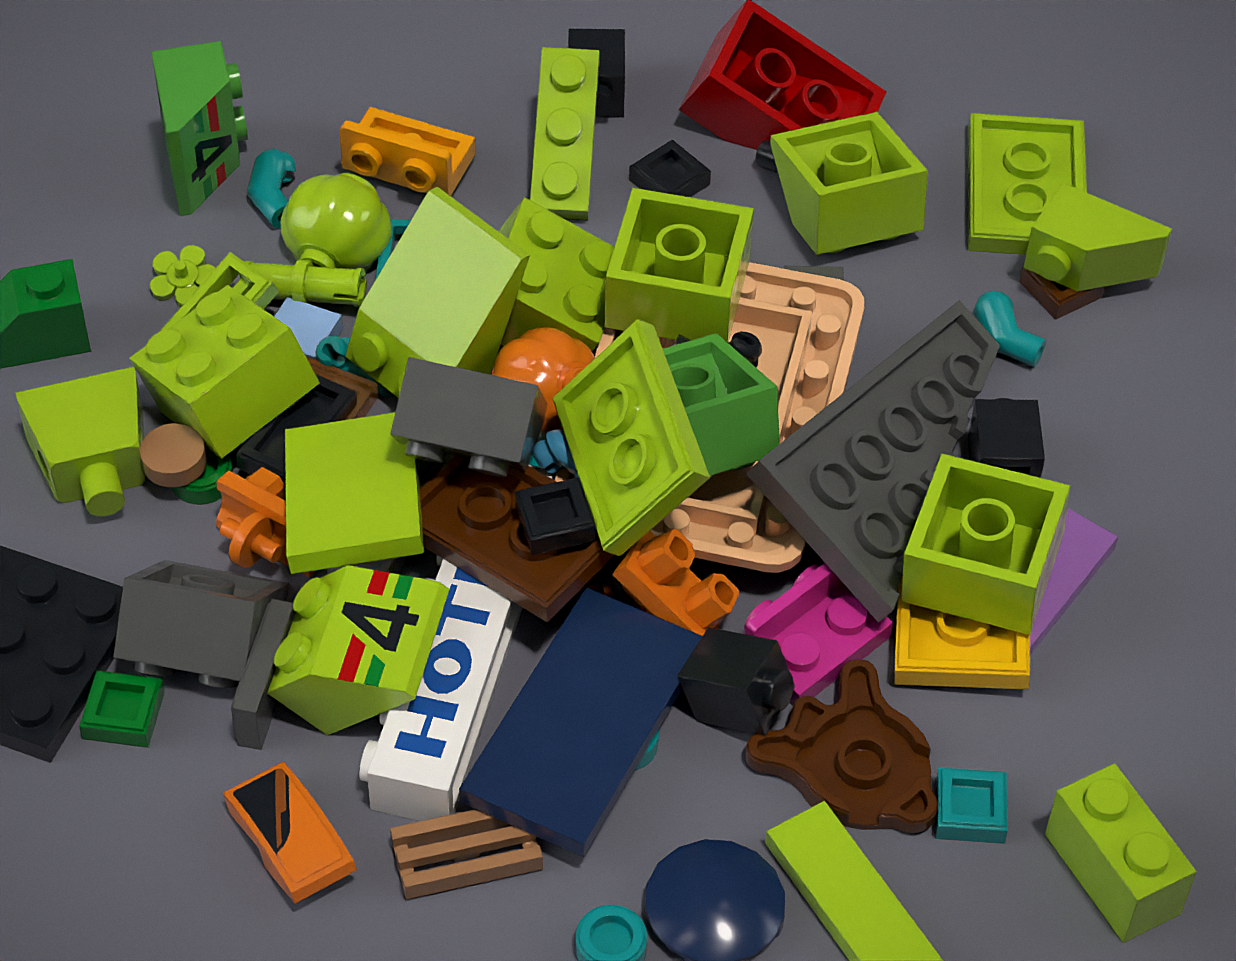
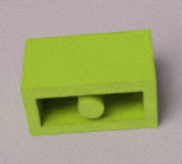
(1119, 852)

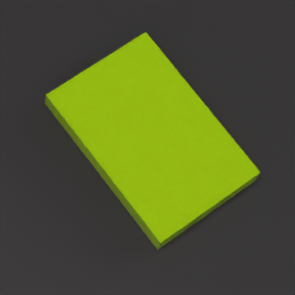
(1015, 173)
(630, 438)
(350, 495)

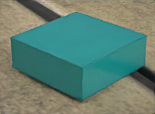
(971, 805)

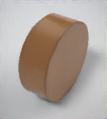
(173, 455)

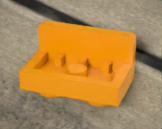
(405, 151)

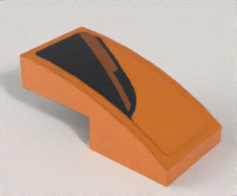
(290, 831)

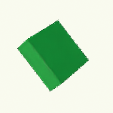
(122, 709)

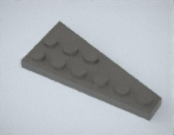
(867, 459)

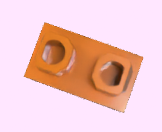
(254, 517)
(663, 585)

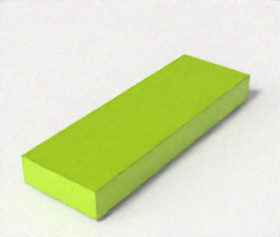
(846, 889)

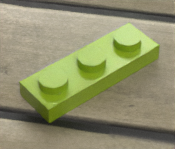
(565, 131)

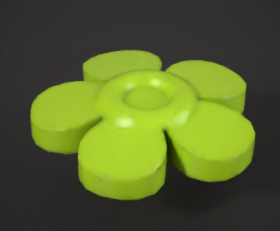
(179, 276)

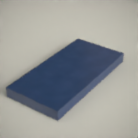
(581, 722)

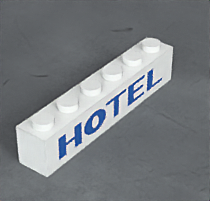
(433, 738)

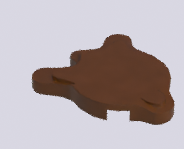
(853, 756)

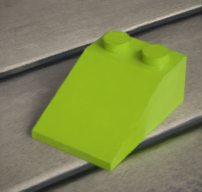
(439, 295)

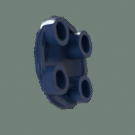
(715, 901)

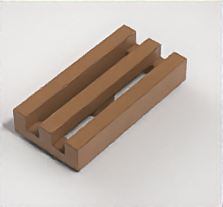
(460, 838)

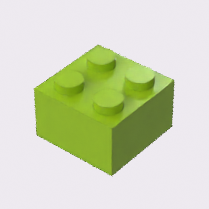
(678, 265)
(562, 277)
(225, 369)
(985, 543)

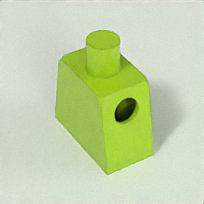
(87, 437)

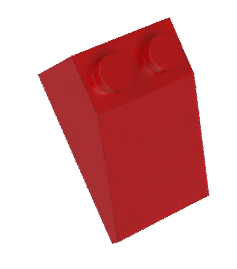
(772, 81)

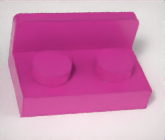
(818, 629)

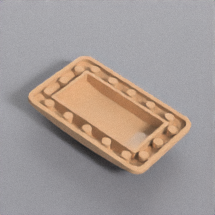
(808, 349)

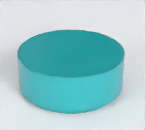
(611, 935)

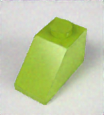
(1094, 242)

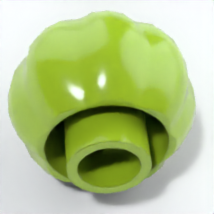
(336, 222)

